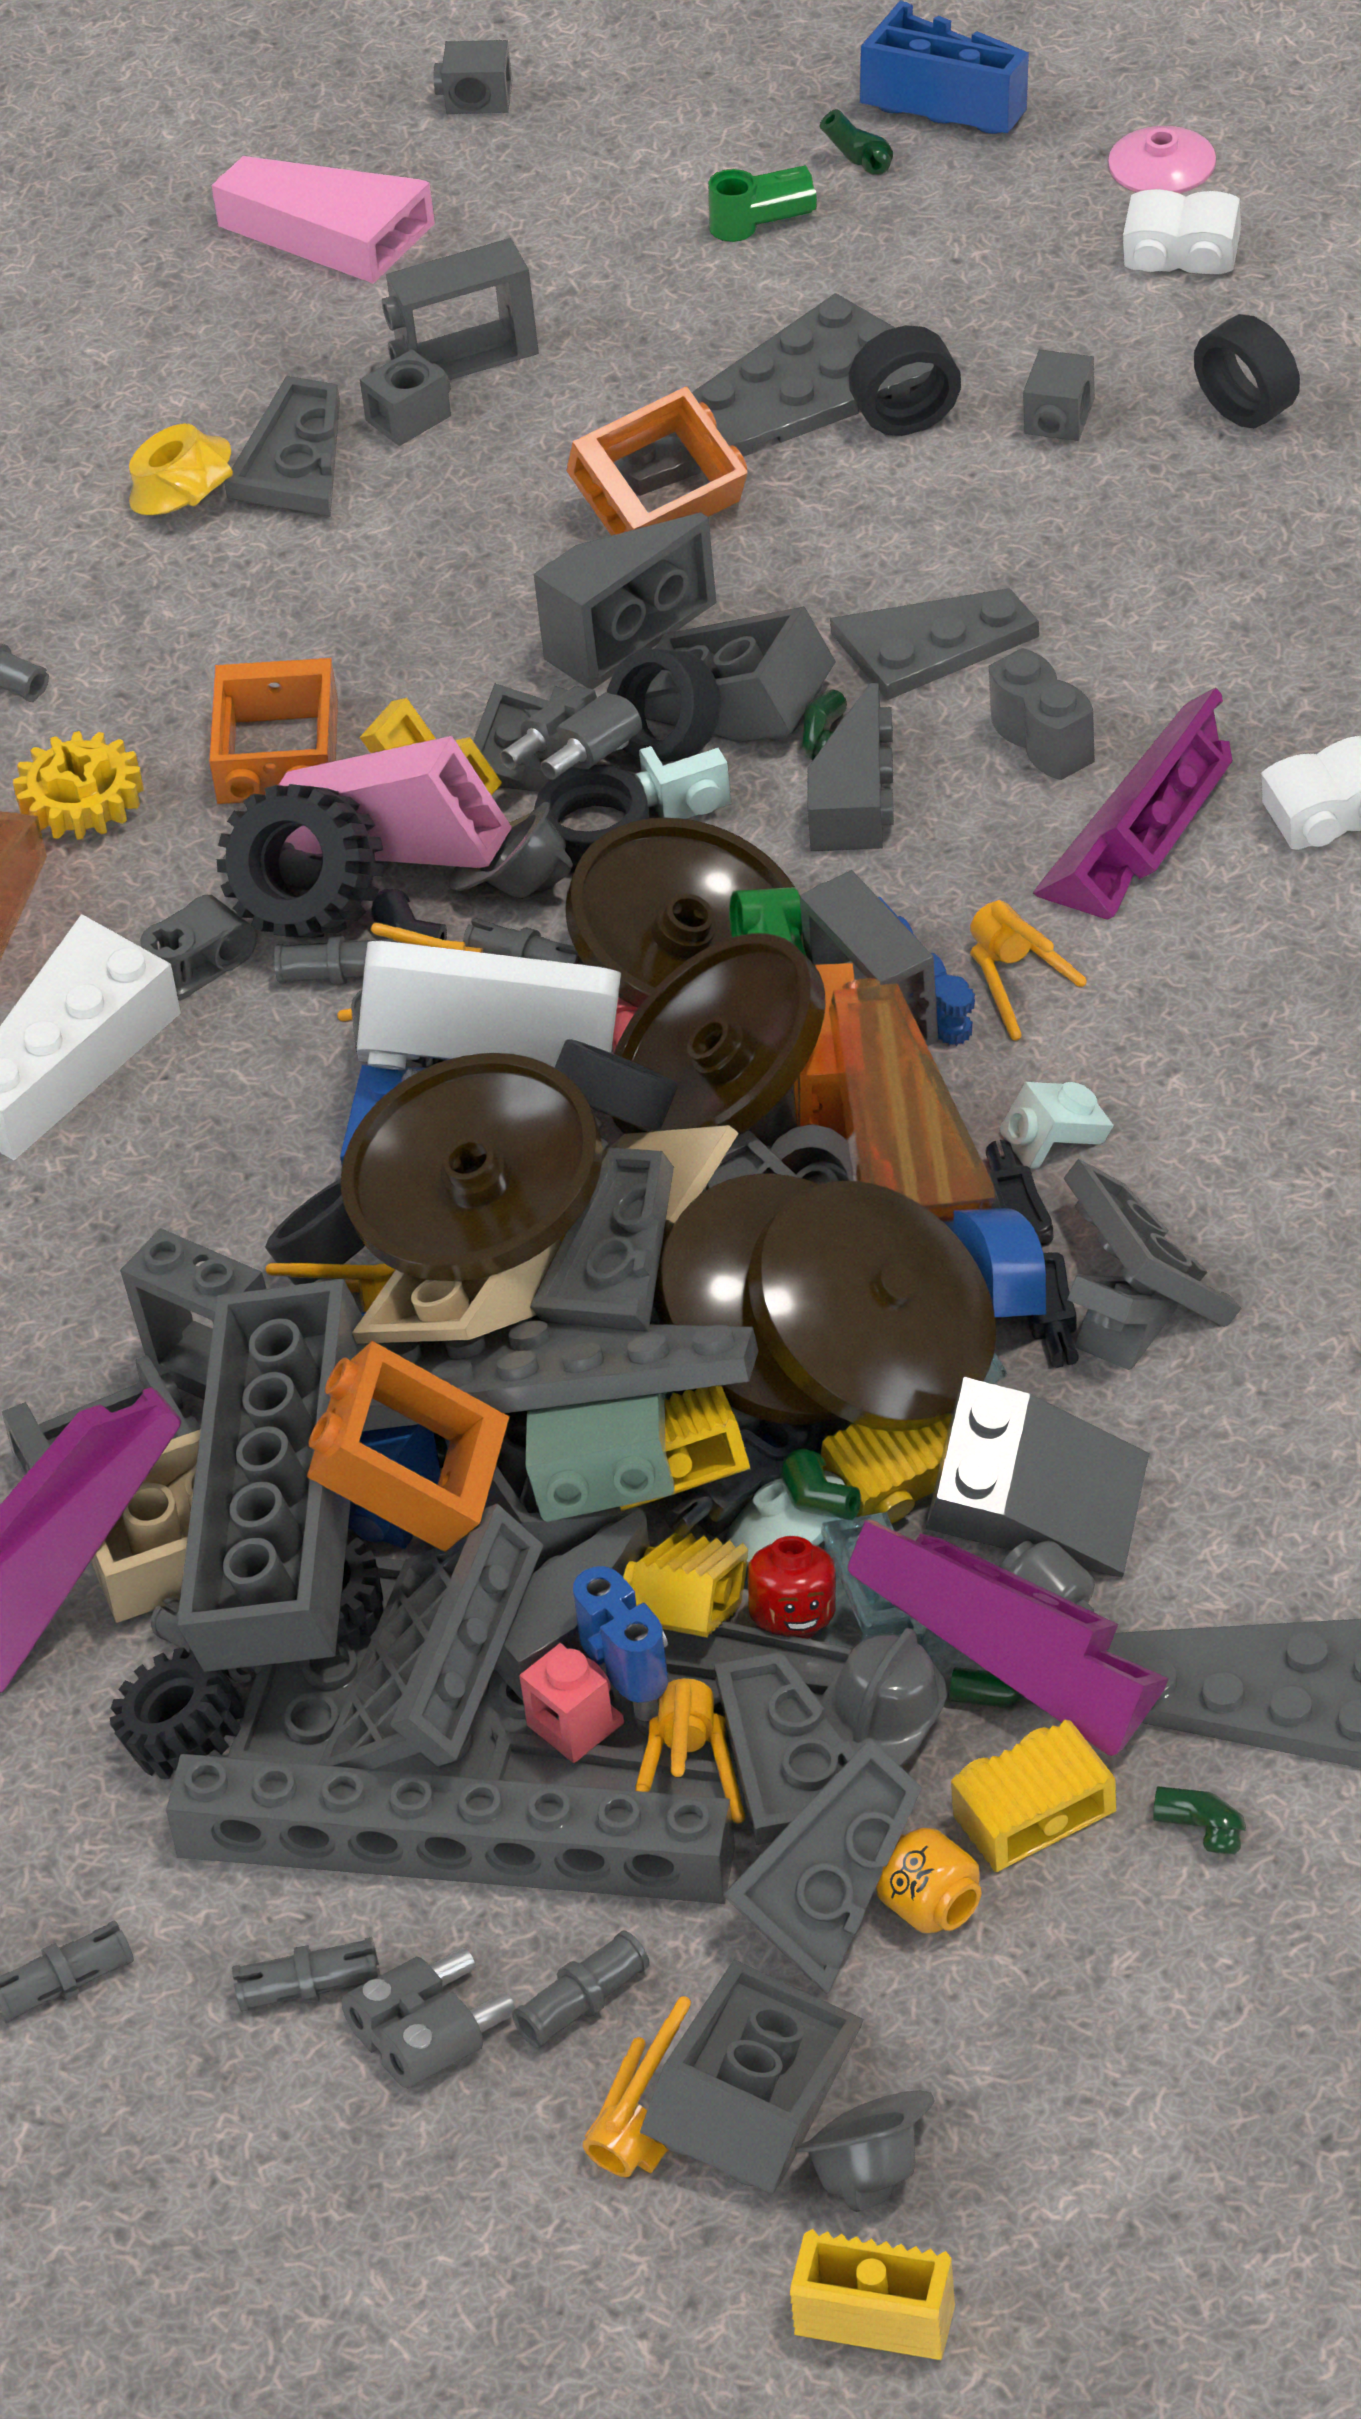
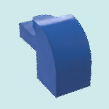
(1007, 1256)

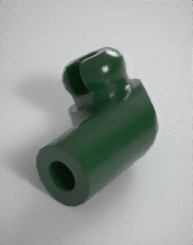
(857, 145)
(818, 720)
(811, 1492)
(981, 1688)
(1204, 1810)

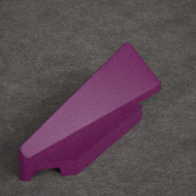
(1142, 814)
(68, 1509)
(1014, 1631)

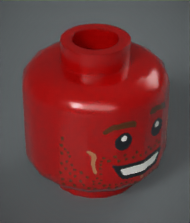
(792, 1589)

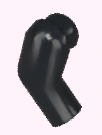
(393, 910)

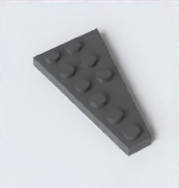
(778, 391)
(574, 1364)

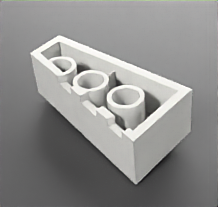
(76, 1027)

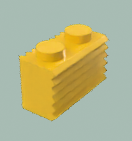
(701, 1439)
(887, 1466)
(690, 1582)
(1032, 1794)
(873, 2295)

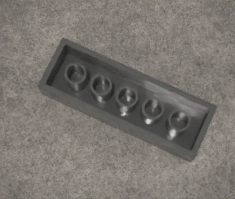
(260, 1532)

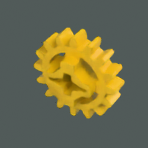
(79, 784)

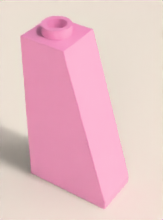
(325, 213)
(421, 800)

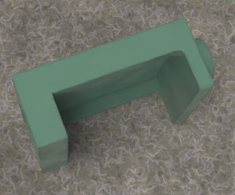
(597, 1455)

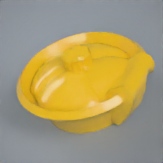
(177, 469)

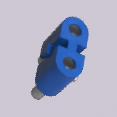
(622, 1637)

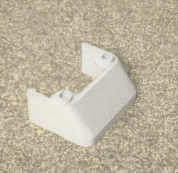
(478, 1003)

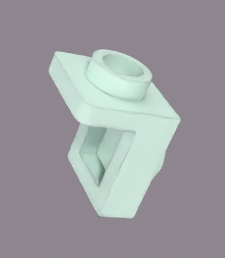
(685, 786)
(1053, 1114)

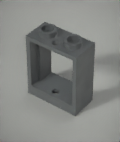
(456, 275)
(852, 925)
(165, 1289)

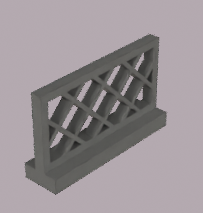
(435, 1648)

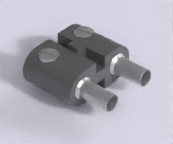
(575, 731)
(416, 2022)

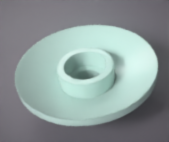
(773, 1516)

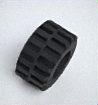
(255, 853)

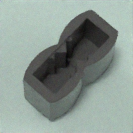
(1041, 713)

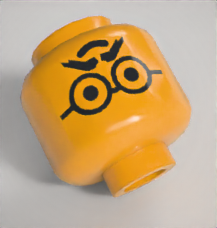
(930, 1882)

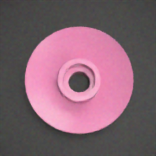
(1162, 159)

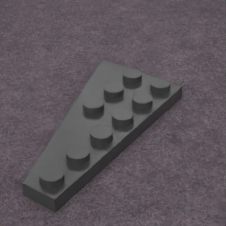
(1259, 1684)

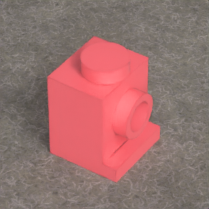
(576, 1691)

